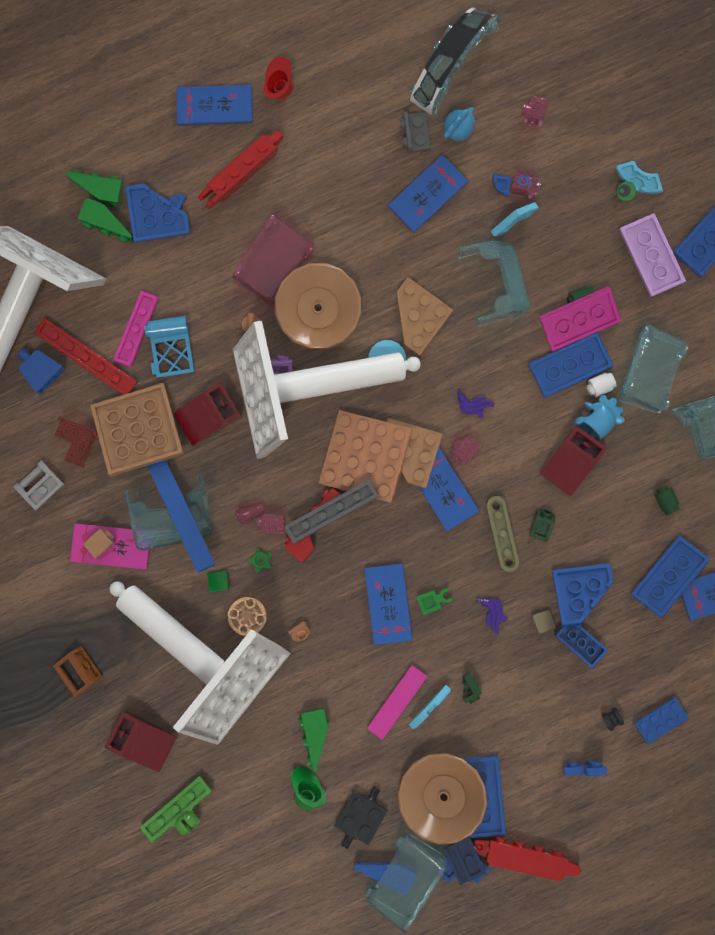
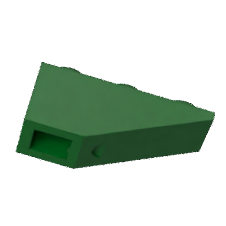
(104, 190)
(99, 217)
(315, 729)

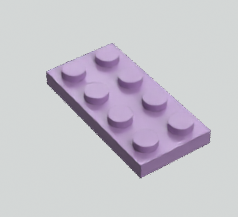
(652, 255)

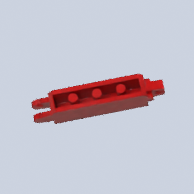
(242, 169)
(526, 860)

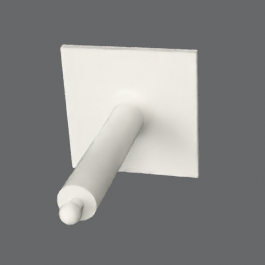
(33, 265)
(265, 391)
(229, 683)

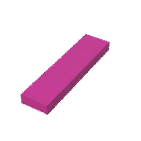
(135, 329)
(397, 702)

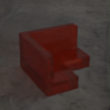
(80, 438)

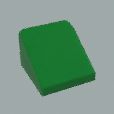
(218, 581)

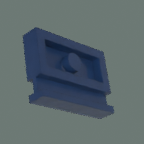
(464, 861)

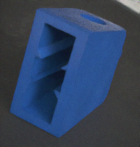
(39, 369)

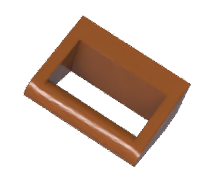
(84, 668)

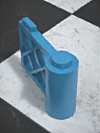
(169, 330)

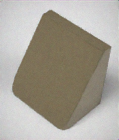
(543, 621)

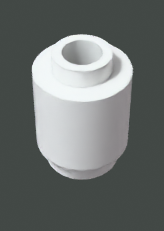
(601, 384)

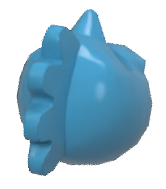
(459, 124)
(601, 417)

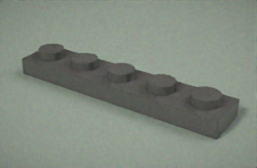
(331, 511)

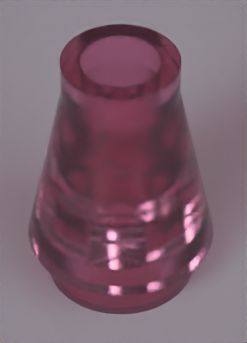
(248, 513)

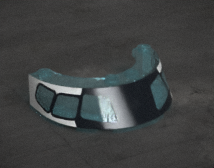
(450, 56)

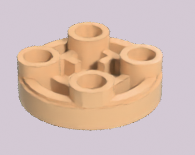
(247, 614)

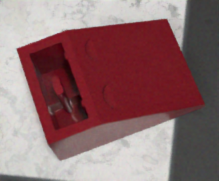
(207, 414)
(573, 460)
(140, 741)

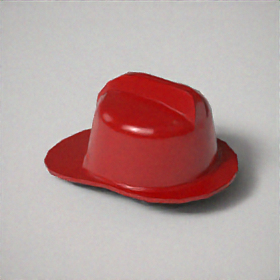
(278, 79)

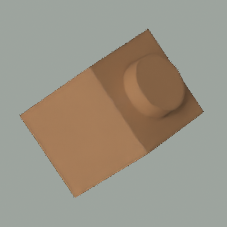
(99, 543)

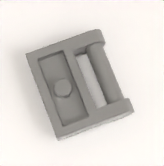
(43, 489)

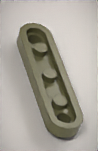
(502, 534)

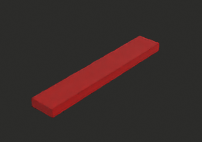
(85, 357)

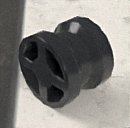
(612, 719)

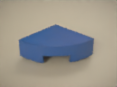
(502, 184)
(177, 200)

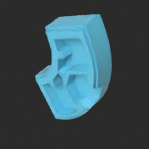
(643, 181)
(434, 702)

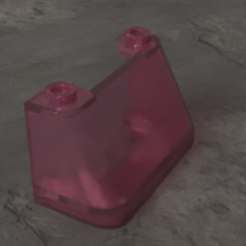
(271, 259)

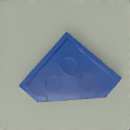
(153, 215)
(580, 591)

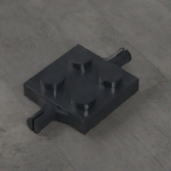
(360, 817)

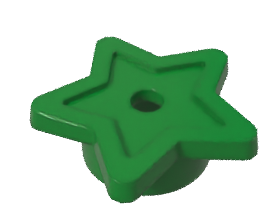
(260, 555)

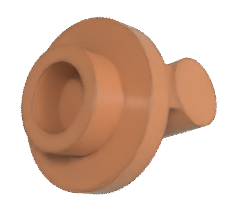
(249, 320)
(299, 632)

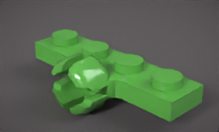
(178, 812)

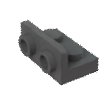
(416, 132)

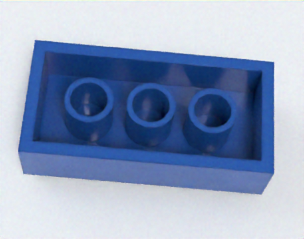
(581, 644)
(660, 720)

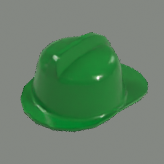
(307, 789)

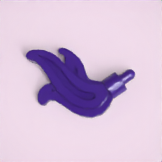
(474, 406)
(495, 613)

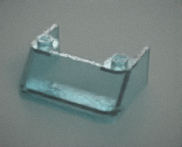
(516, 300)
(156, 528)

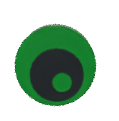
(626, 191)

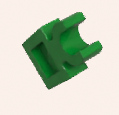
(430, 601)

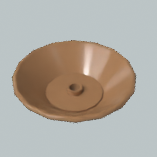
(314, 286)
(428, 813)

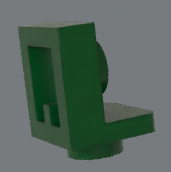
(543, 525)
(470, 684)

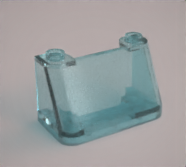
(652, 369)
(407, 881)

